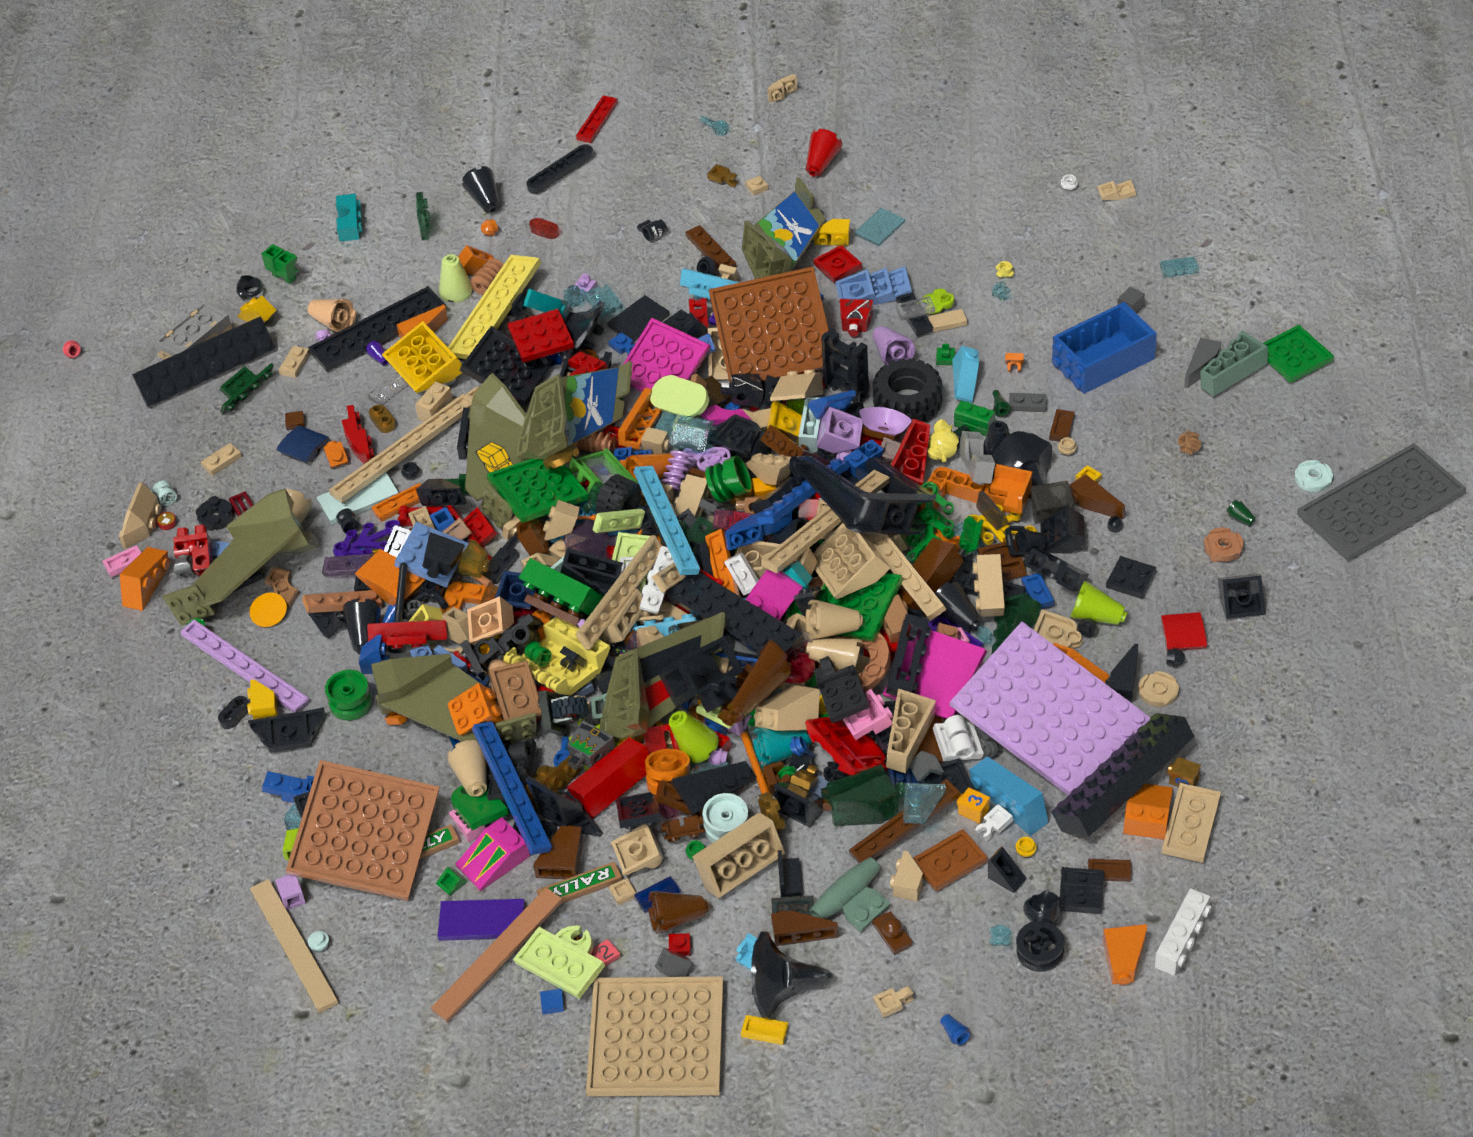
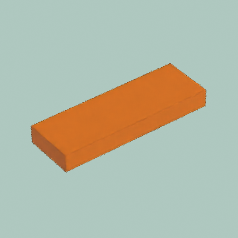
(390, 506)

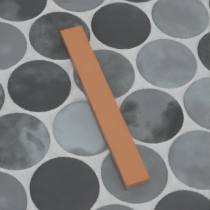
(496, 955)

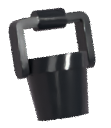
(1024, 540)

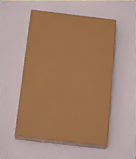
(515, 690)

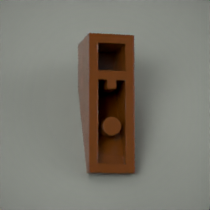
(1095, 498)
(797, 927)

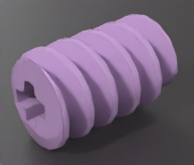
(676, 469)

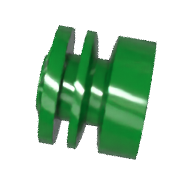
(728, 479)

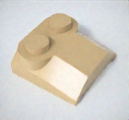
(637, 850)

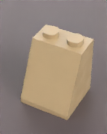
(788, 709)

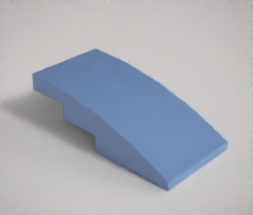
(877, 286)

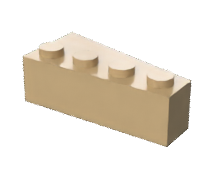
(757, 551)
(909, 726)

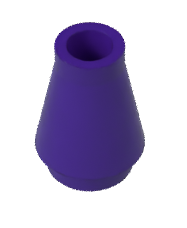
(375, 350)

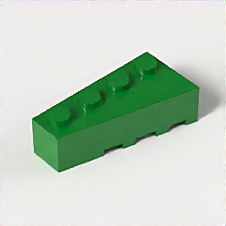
(560, 587)

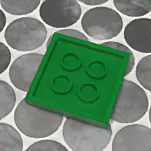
(1296, 353)

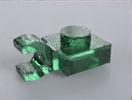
(593, 496)

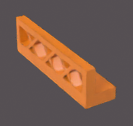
(635, 420)
(718, 555)

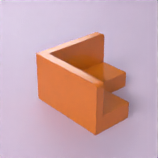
(1014, 484)

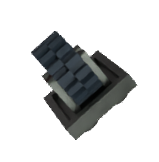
(560, 711)

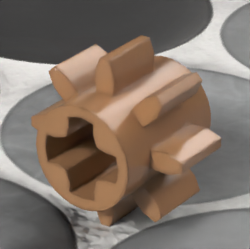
(1189, 442)

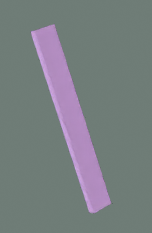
(243, 665)

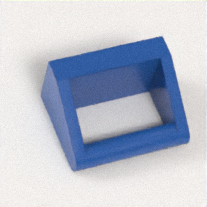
(837, 401)

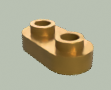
(382, 418)

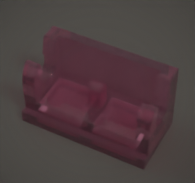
(726, 518)

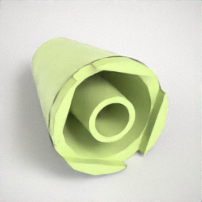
(454, 281)

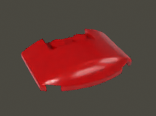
(838, 741)

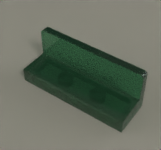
(850, 782)

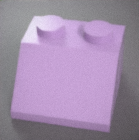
(839, 431)

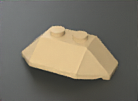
(140, 516)

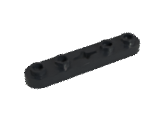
(559, 168)

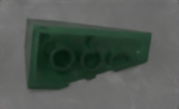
(1016, 610)

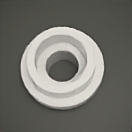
(1069, 182)

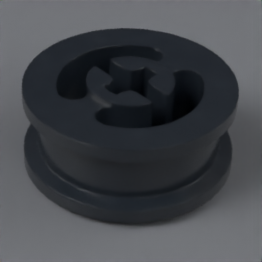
(1040, 935)

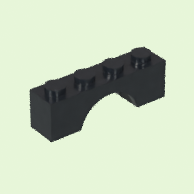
(782, 488)

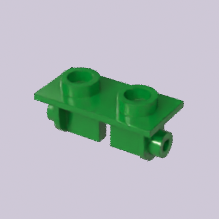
(971, 534)

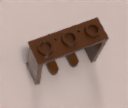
(785, 444)

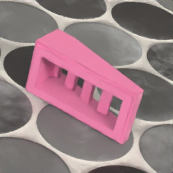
(468, 833)

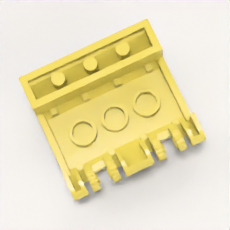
(553, 675)

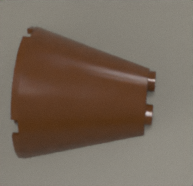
(757, 683)

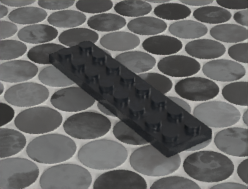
(376, 327)
(203, 361)
(743, 620)

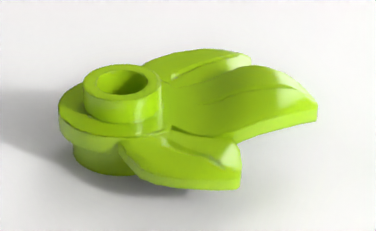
(941, 299)

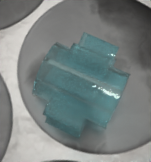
(574, 295)

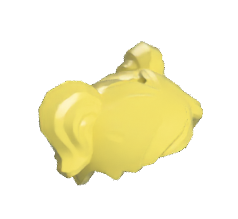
(942, 442)

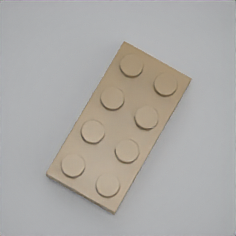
(1191, 822)

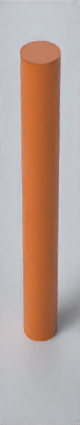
(754, 762)

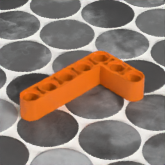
(960, 486)

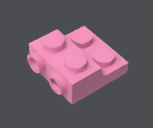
(873, 718)

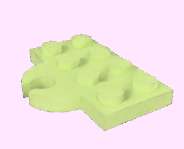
(561, 959)

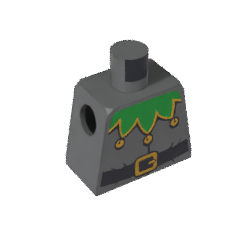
(589, 746)

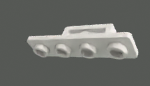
(651, 594)

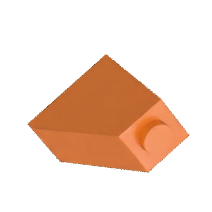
(1123, 951)

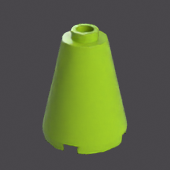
(1097, 606)
(693, 736)

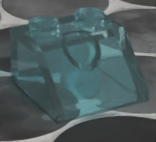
(690, 433)

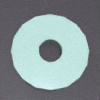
(1313, 484)

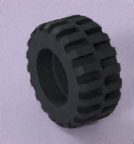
(908, 375)

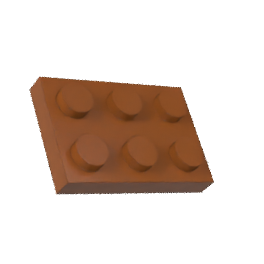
(950, 860)

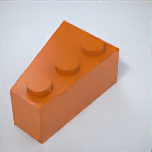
(142, 577)

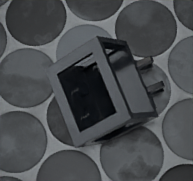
(699, 677)

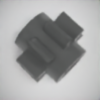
(411, 608)

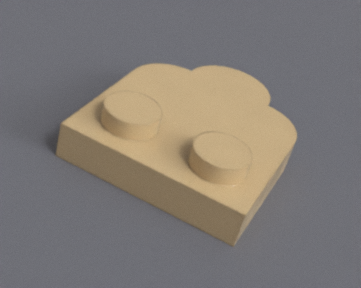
(1058, 629)

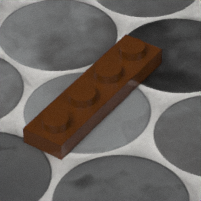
(709, 246)

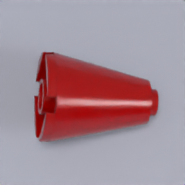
(821, 151)

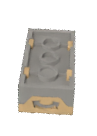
(194, 328)

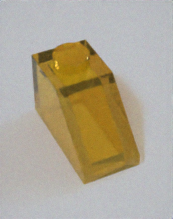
(473, 560)

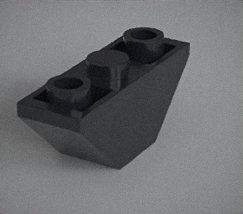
(810, 594)

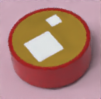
(166, 521)

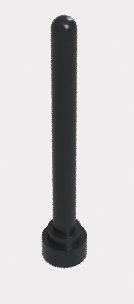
(399, 601)

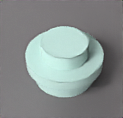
(318, 941)

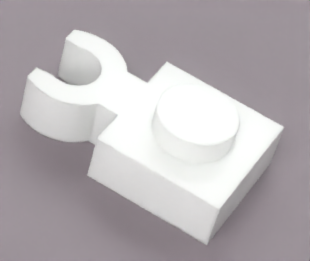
(996, 821)

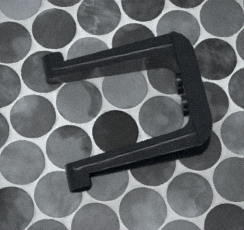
(864, 511)

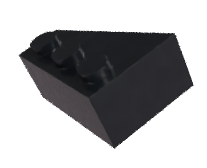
(591, 570)

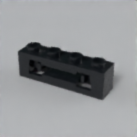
(916, 626)

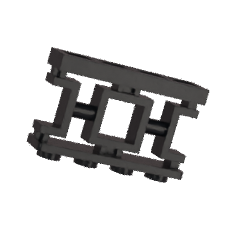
(851, 356)

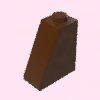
(564, 855)

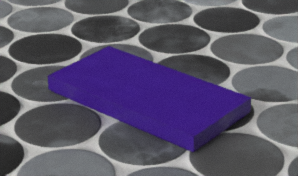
(477, 918)

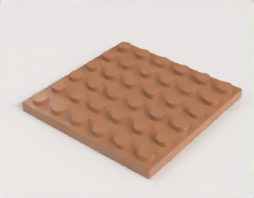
(363, 830)

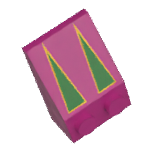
(493, 854)

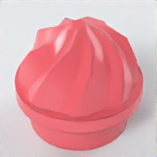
(71, 349)

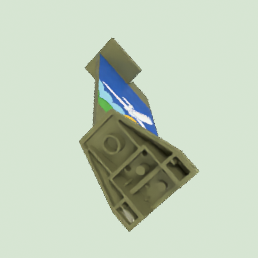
(782, 234)
(572, 409)

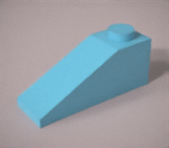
(965, 373)

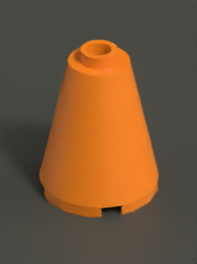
(658, 461)

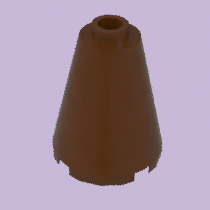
(674, 909)

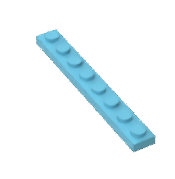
(666, 520)

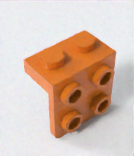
(474, 707)

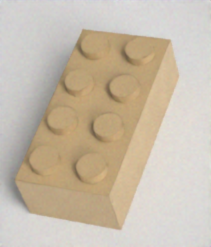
(738, 855)

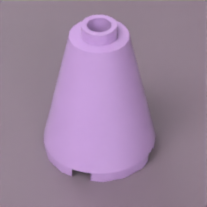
(892, 345)

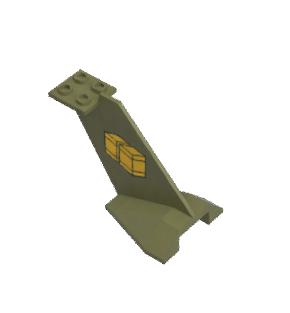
(492, 444)

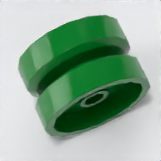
(348, 694)

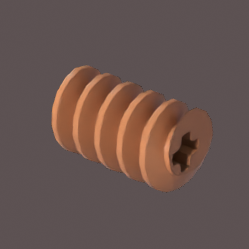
(485, 276)
(597, 443)

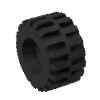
(618, 495)

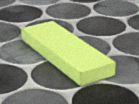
(618, 520)

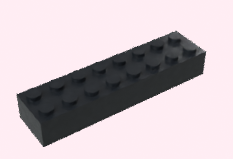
(1122, 774)

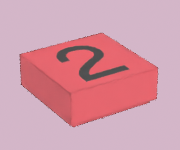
(606, 952)

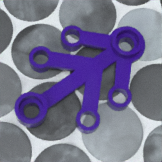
(347, 548)

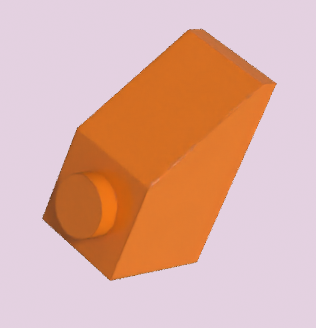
(473, 259)

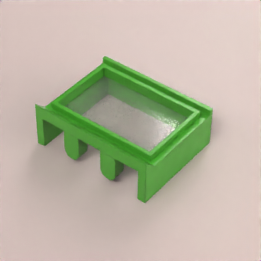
(598, 468)

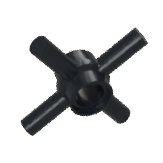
(434, 592)

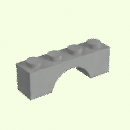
(977, 464)

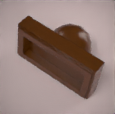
(892, 932)

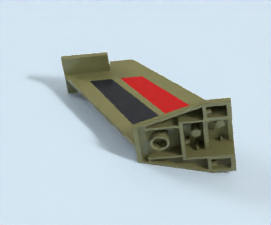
(636, 691)

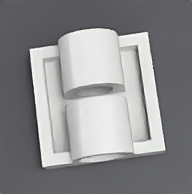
(957, 739)

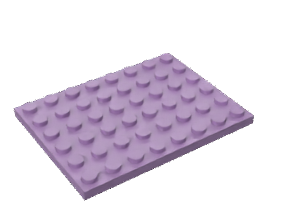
(1047, 709)

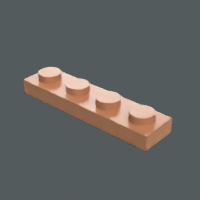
(334, 601)

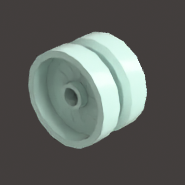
(723, 814)

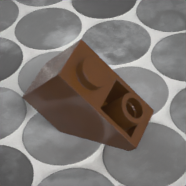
(532, 536)

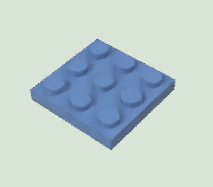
(414, 551)

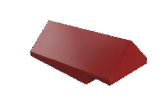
(610, 777)

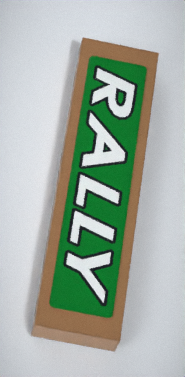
(439, 840)
(585, 882)

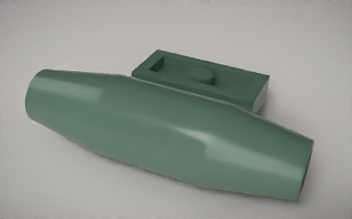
(853, 897)

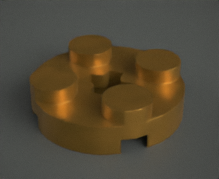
(769, 808)

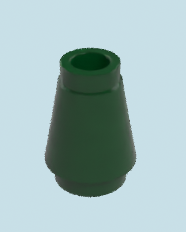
(1241, 513)

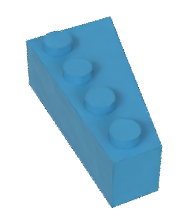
(1011, 793)

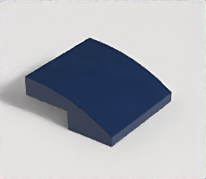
(302, 443)

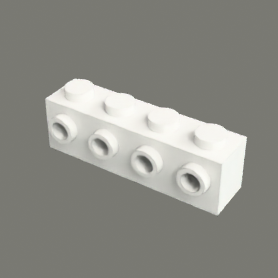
(1182, 932)

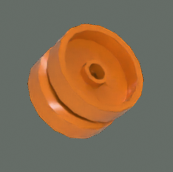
(665, 766)

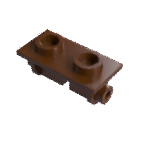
(675, 831)

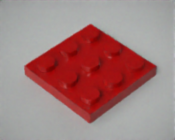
(540, 335)

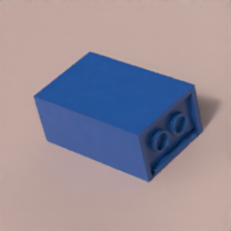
(1104, 347)

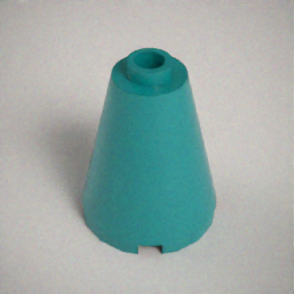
(774, 745)

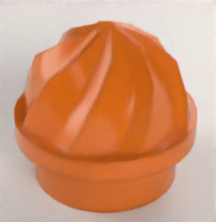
(489, 227)

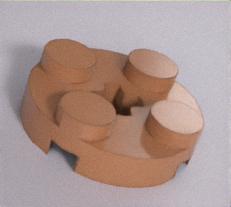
(1223, 553)

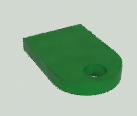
(477, 810)

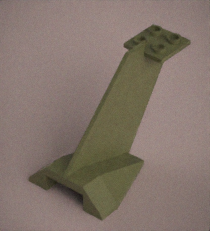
(258, 535)
(424, 686)

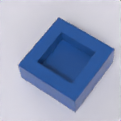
(552, 1001)

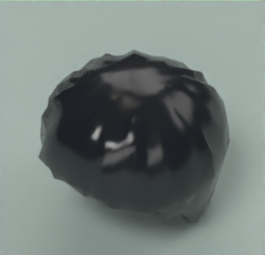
(1043, 907)

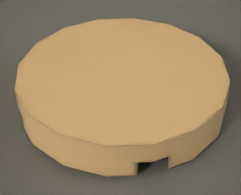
(1158, 689)

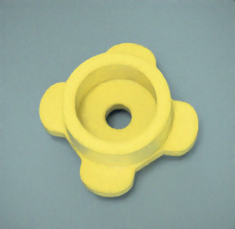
(1004, 269)

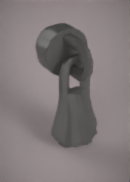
(989, 748)

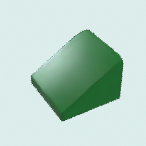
(451, 881)

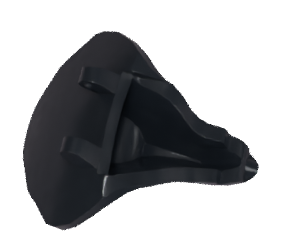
(582, 324)
(1027, 453)
(780, 976)

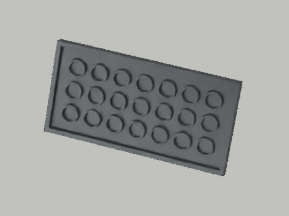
(1381, 501)

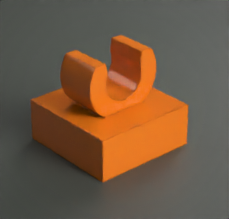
(1014, 359)

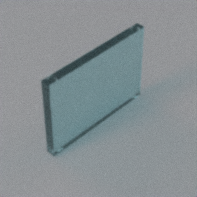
(879, 227)

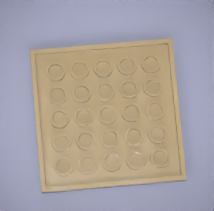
(655, 1036)

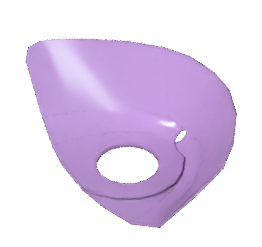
(877, 416)

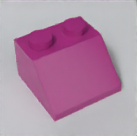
(774, 593)

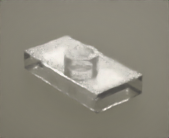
(915, 308)

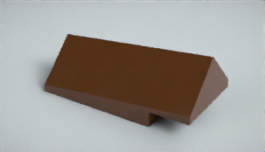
(935, 566)

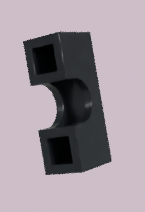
(1052, 566)

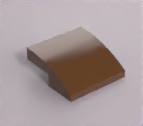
(1010, 566)

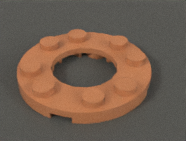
(879, 661)

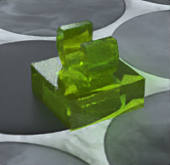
(797, 406)

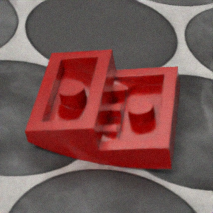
(1184, 631)

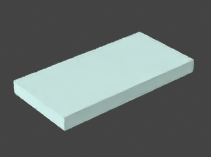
(372, 494)

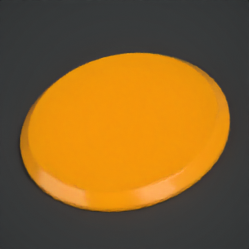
(268, 609)

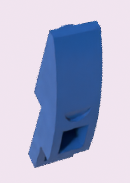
(749, 531)
(286, 785)

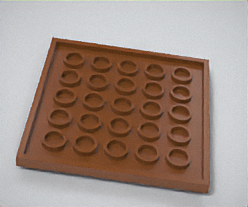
(771, 324)

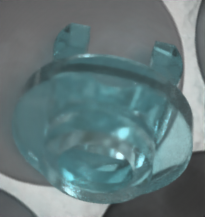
(999, 290)

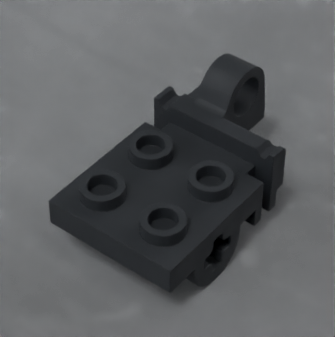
(521, 634)
(840, 690)
(522, 758)

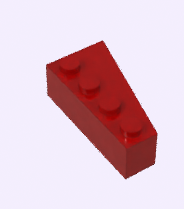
(913, 451)

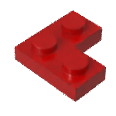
(585, 363)

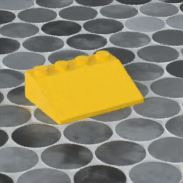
(423, 359)

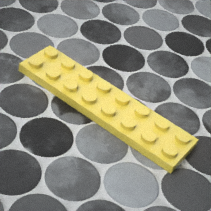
(494, 303)

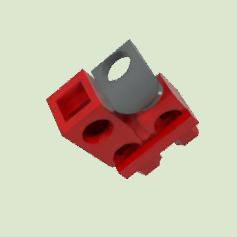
(195, 546)

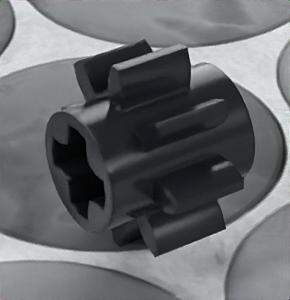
(832, 773)

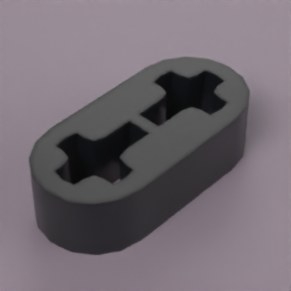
(233, 712)

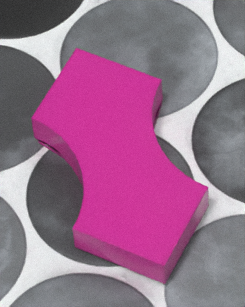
(720, 415)

